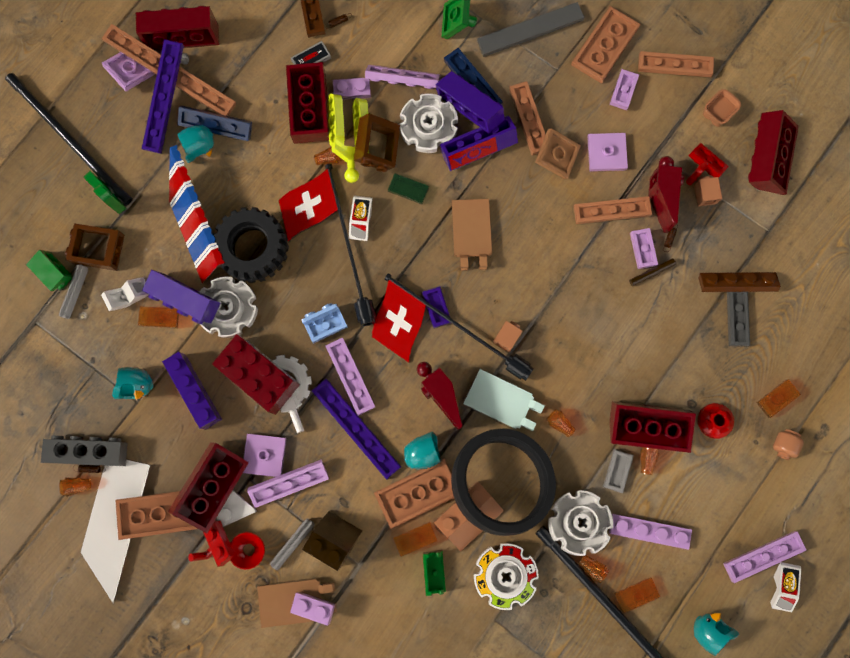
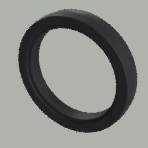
(542, 464)

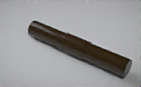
(652, 272)

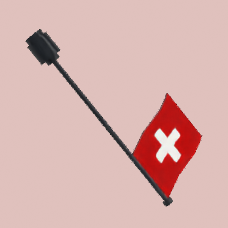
(312, 205)
(402, 318)

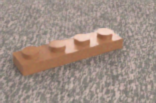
(676, 64)
(528, 116)
(612, 210)

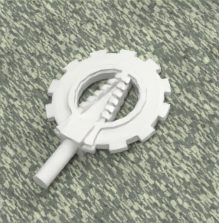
(300, 393)

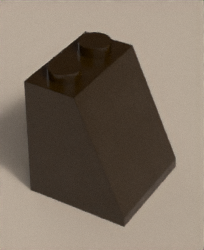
(332, 540)

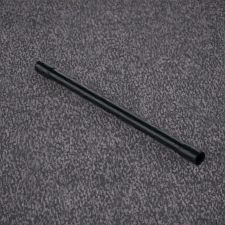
(117, 190)
(602, 598)

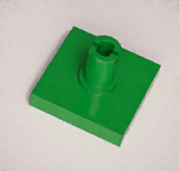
(456, 17)

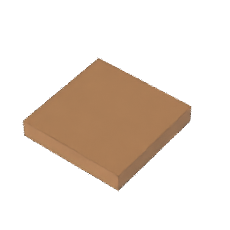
(558, 153)

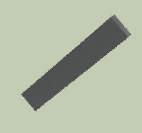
(530, 29)

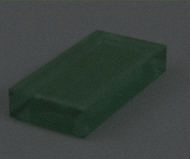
(408, 188)

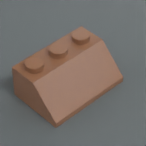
(457, 527)

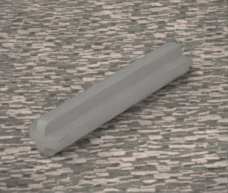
(73, 291)
(292, 544)

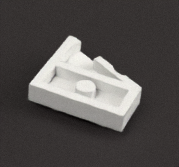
(234, 509)

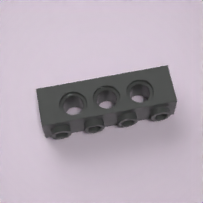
(53, 451)

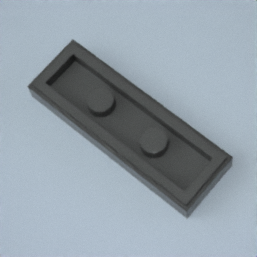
(738, 319)

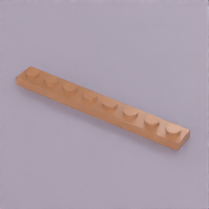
(185, 81)

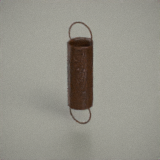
(343, 18)
(670, 238)
(89, 468)

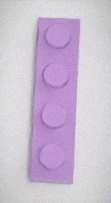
(395, 76)
(350, 376)
(288, 483)
(651, 531)
(764, 556)

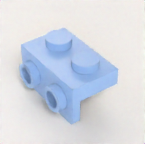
(324, 322)

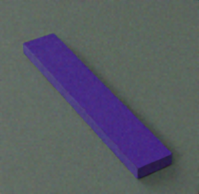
(162, 96)
(356, 429)

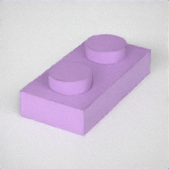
(352, 88)
(624, 89)
(643, 248)
(312, 608)

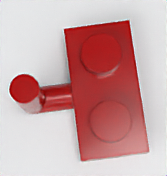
(707, 162)
(218, 546)

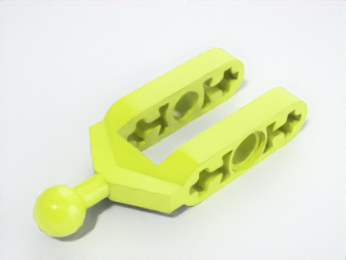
(337, 133)

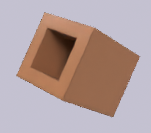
(708, 191)
(508, 336)

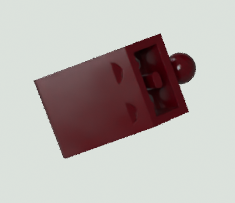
(665, 192)
(441, 391)

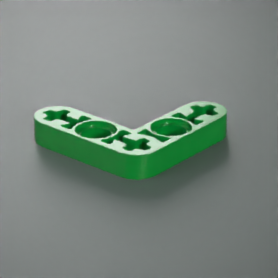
(104, 193)

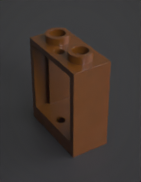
(371, 122)
(112, 253)

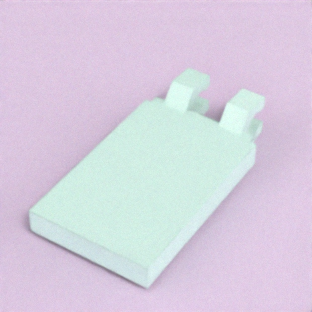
(502, 401)

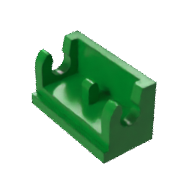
(49, 270)
(434, 573)

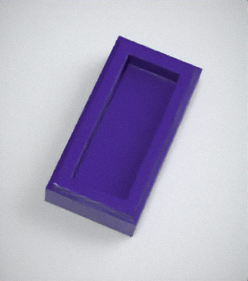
(436, 299)

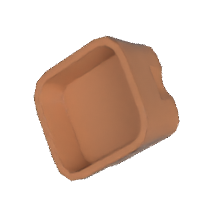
(721, 107)

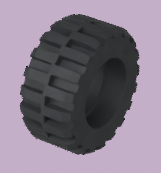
(246, 221)

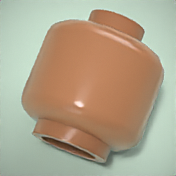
(788, 444)

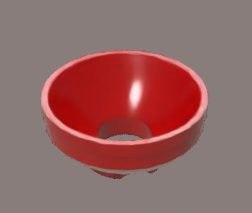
(707, 424)
(242, 560)

